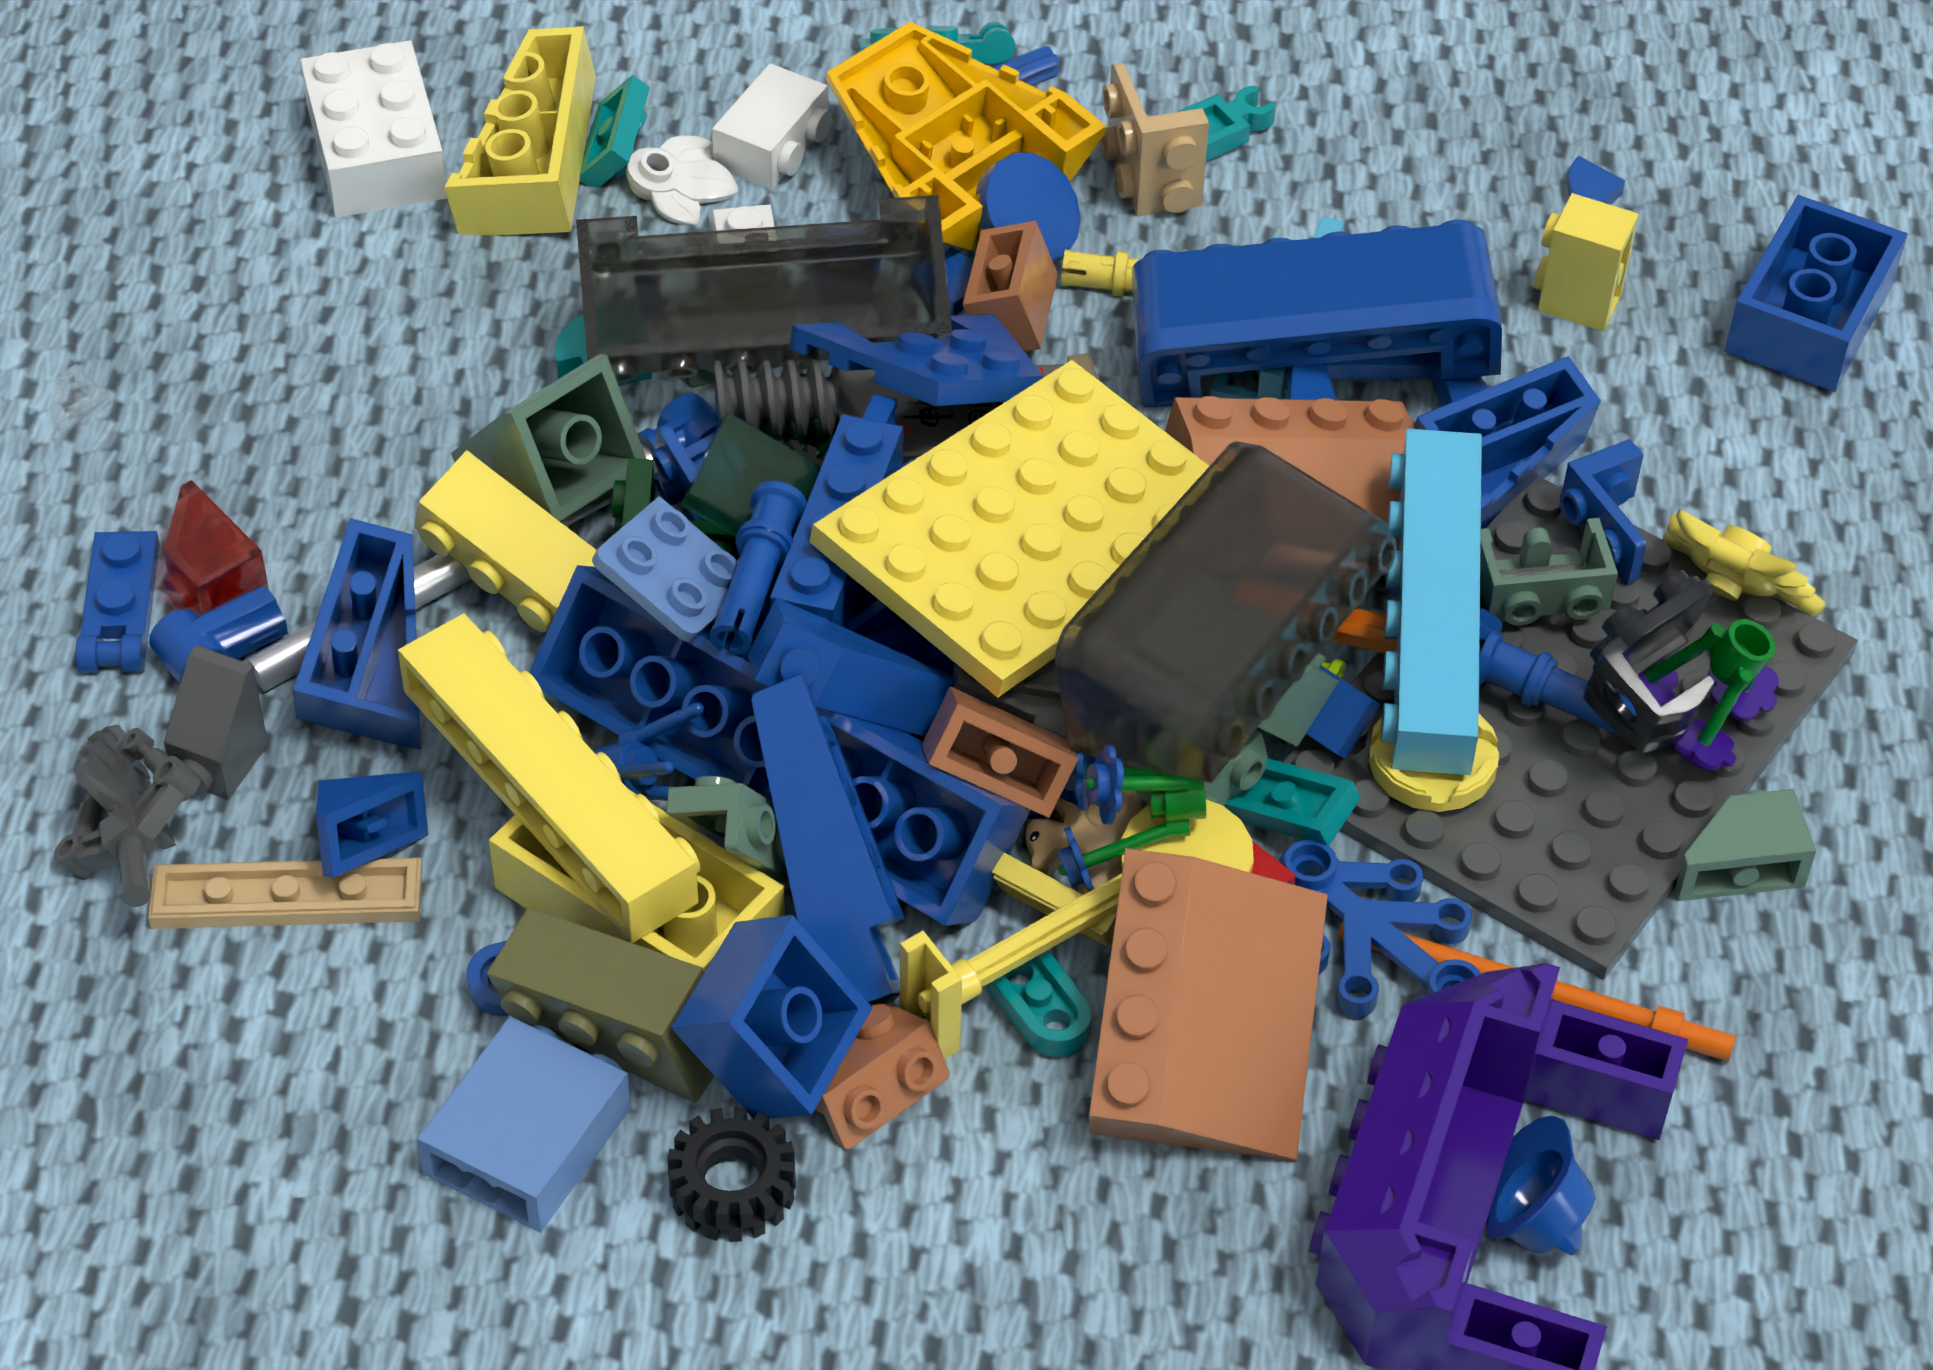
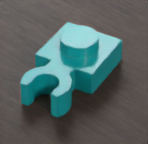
(1232, 121)

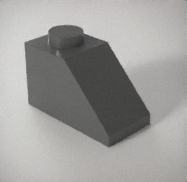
(217, 721)

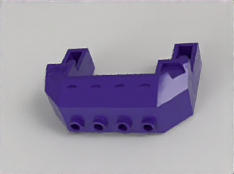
(1434, 1154)

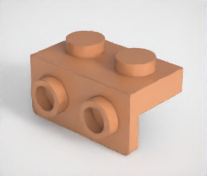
(882, 1074)

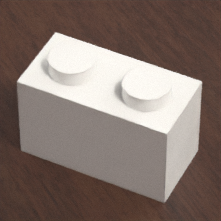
(772, 126)

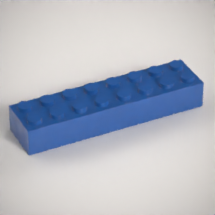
(630, 670)

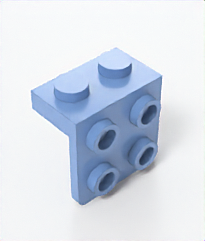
(668, 569)

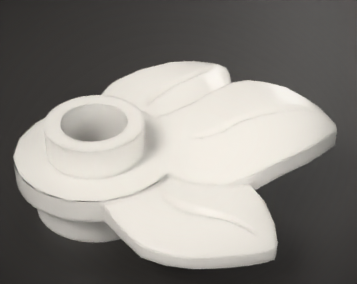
(680, 178)

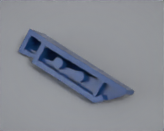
(826, 839)

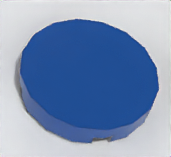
(1027, 190)

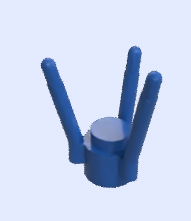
(639, 763)

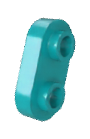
(1043, 1000)

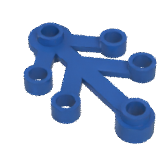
(1377, 921)

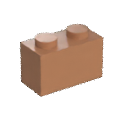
(1013, 281)
(999, 752)

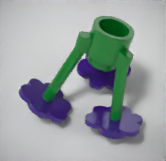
(1740, 687)

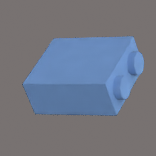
(525, 1123)

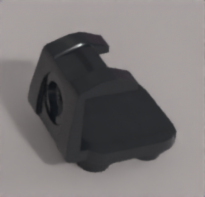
(1636, 644)

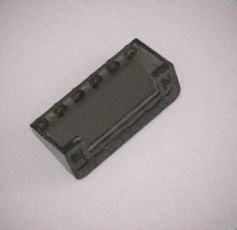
(737, 292)
(1216, 614)

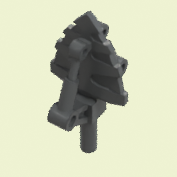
(135, 808)

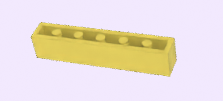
(551, 777)

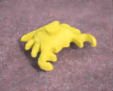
(1740, 563)

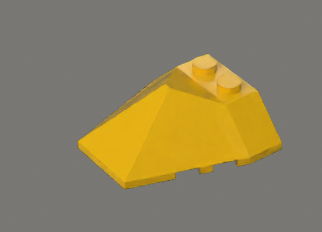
(944, 118)

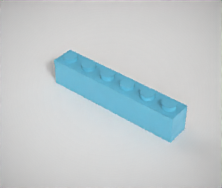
(1436, 603)

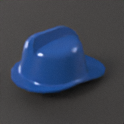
(1542, 1191)

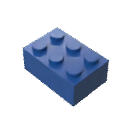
(1815, 292)

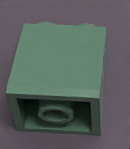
(562, 440)

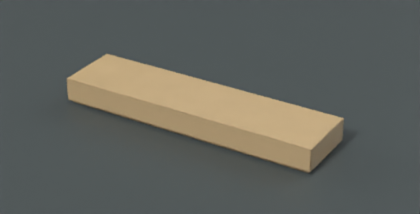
(284, 894)

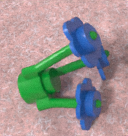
(1101, 784)

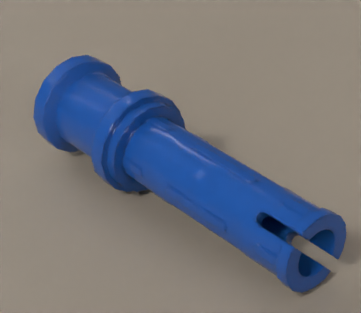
(762, 548)
(1537, 679)

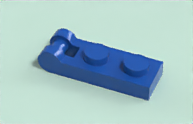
(118, 601)

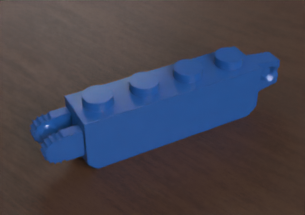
(857, 459)

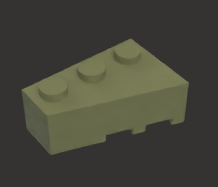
(602, 997)

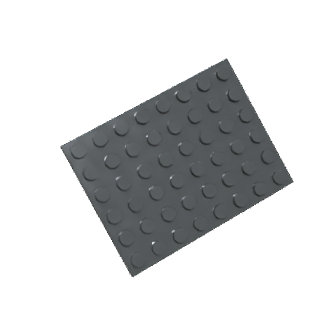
(1579, 823)

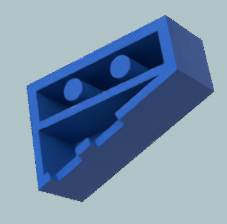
(1524, 428)
(352, 658)

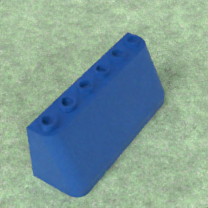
(1316, 305)

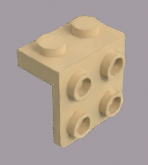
(1155, 156)

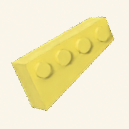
(532, 147)

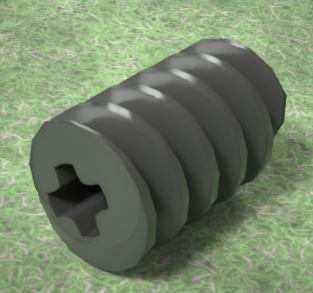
(779, 397)

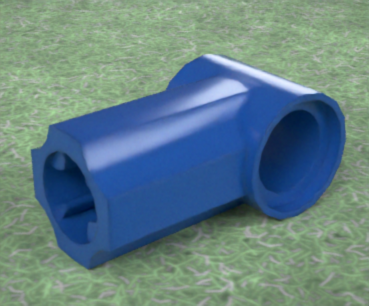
(227, 629)

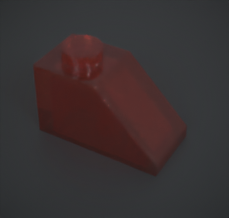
(208, 555)

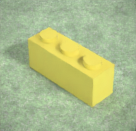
(501, 539)

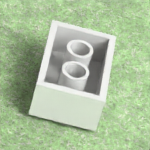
(374, 128)

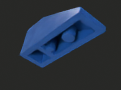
(847, 670)

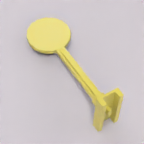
(939, 989)

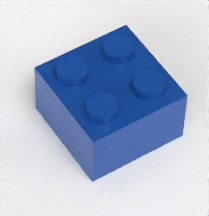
(772, 1017)

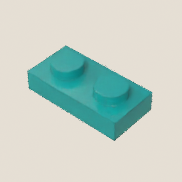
(614, 132)
(1296, 802)

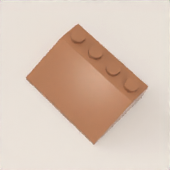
(1329, 439)
(1207, 1008)

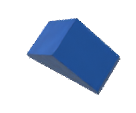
(368, 818)

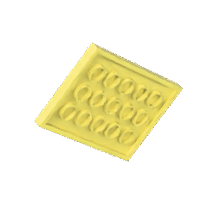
(1012, 522)

